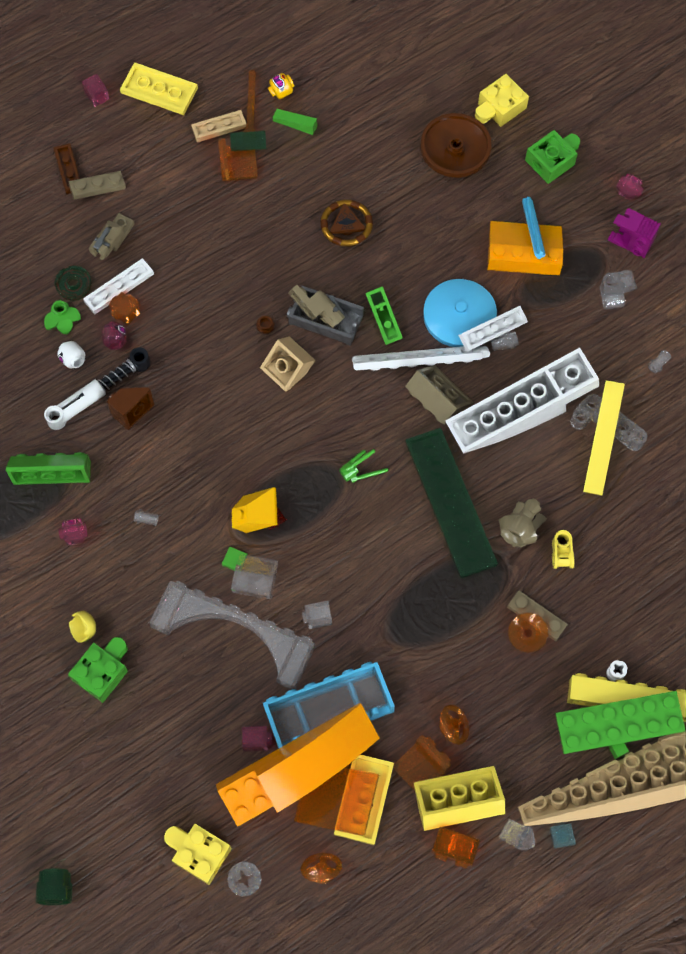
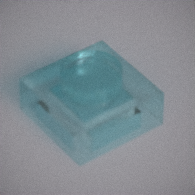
(562, 836)

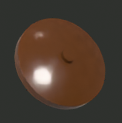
(455, 145)

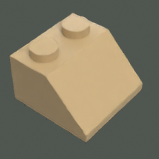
(287, 363)

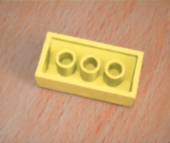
(459, 798)

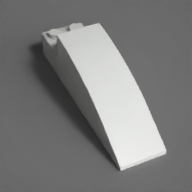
(524, 403)

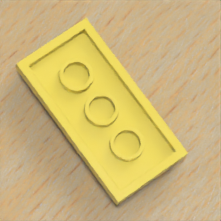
(159, 88)
(384, 769)

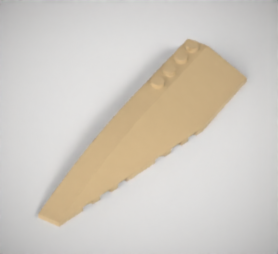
(633, 783)

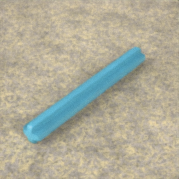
(533, 227)

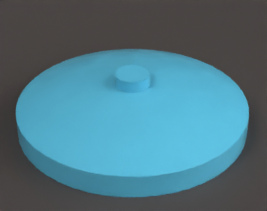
(456, 308)

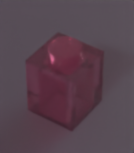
(95, 90)
(256, 738)

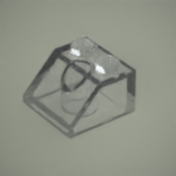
(254, 576)

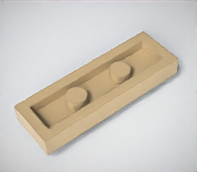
(218, 126)

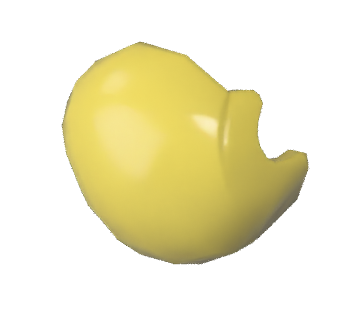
(82, 626)

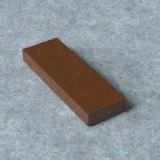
(66, 165)

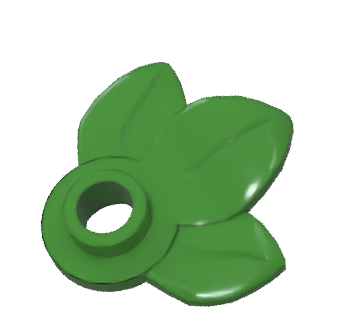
(62, 320)

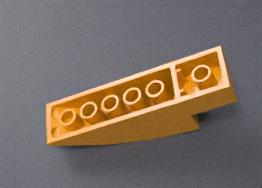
(298, 766)

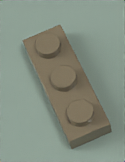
(97, 185)
(523, 604)

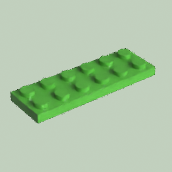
(620, 722)

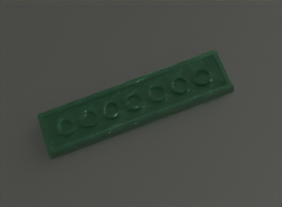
(451, 503)

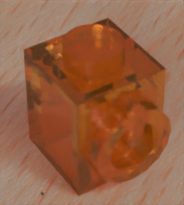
(124, 308)

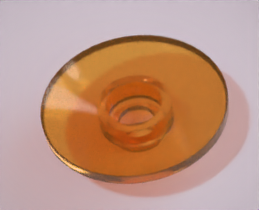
(525, 622)

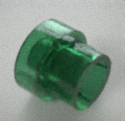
(54, 887)

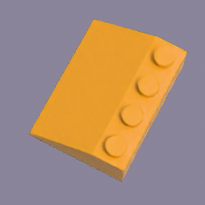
(513, 251)

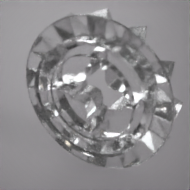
(234, 876)

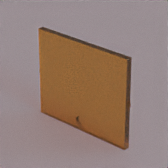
(340, 802)

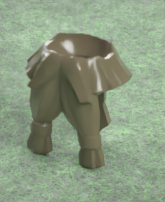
(518, 527)

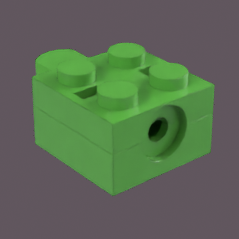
(553, 155)
(100, 669)

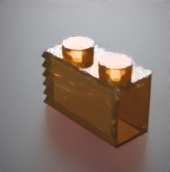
(455, 847)

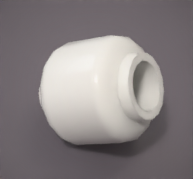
(71, 354)

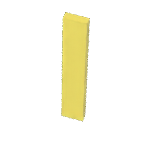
(604, 438)

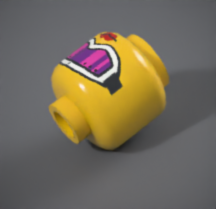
(281, 86)

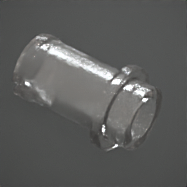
(657, 364)
(146, 517)

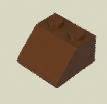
(130, 405)

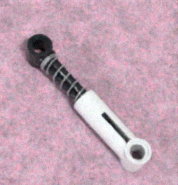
(95, 390)

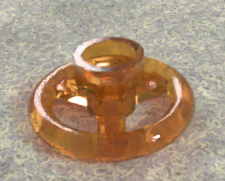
(450, 726)
(321, 872)

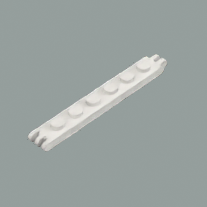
(419, 357)

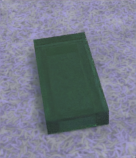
(248, 141)

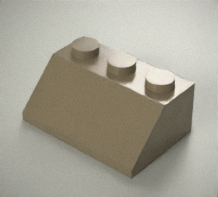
(438, 393)

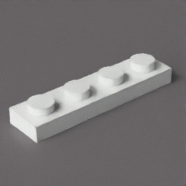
(121, 283)
(493, 328)

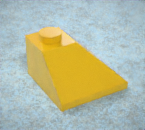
(255, 511)

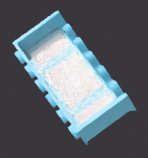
(317, 703)

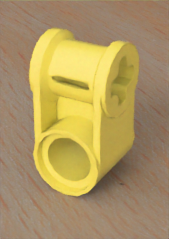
(562, 554)

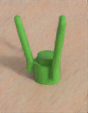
(350, 470)

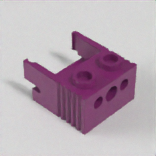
(637, 232)

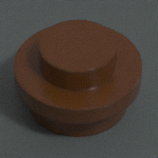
(265, 324)

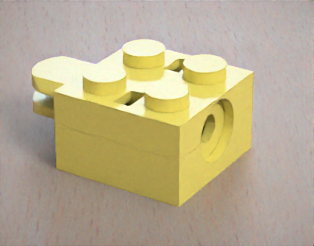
(501, 101)
(197, 851)

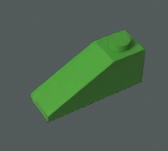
(384, 315)

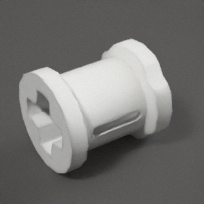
(616, 665)

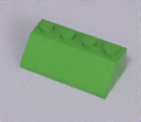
(49, 468)

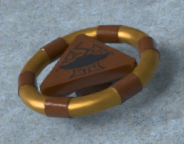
(346, 223)

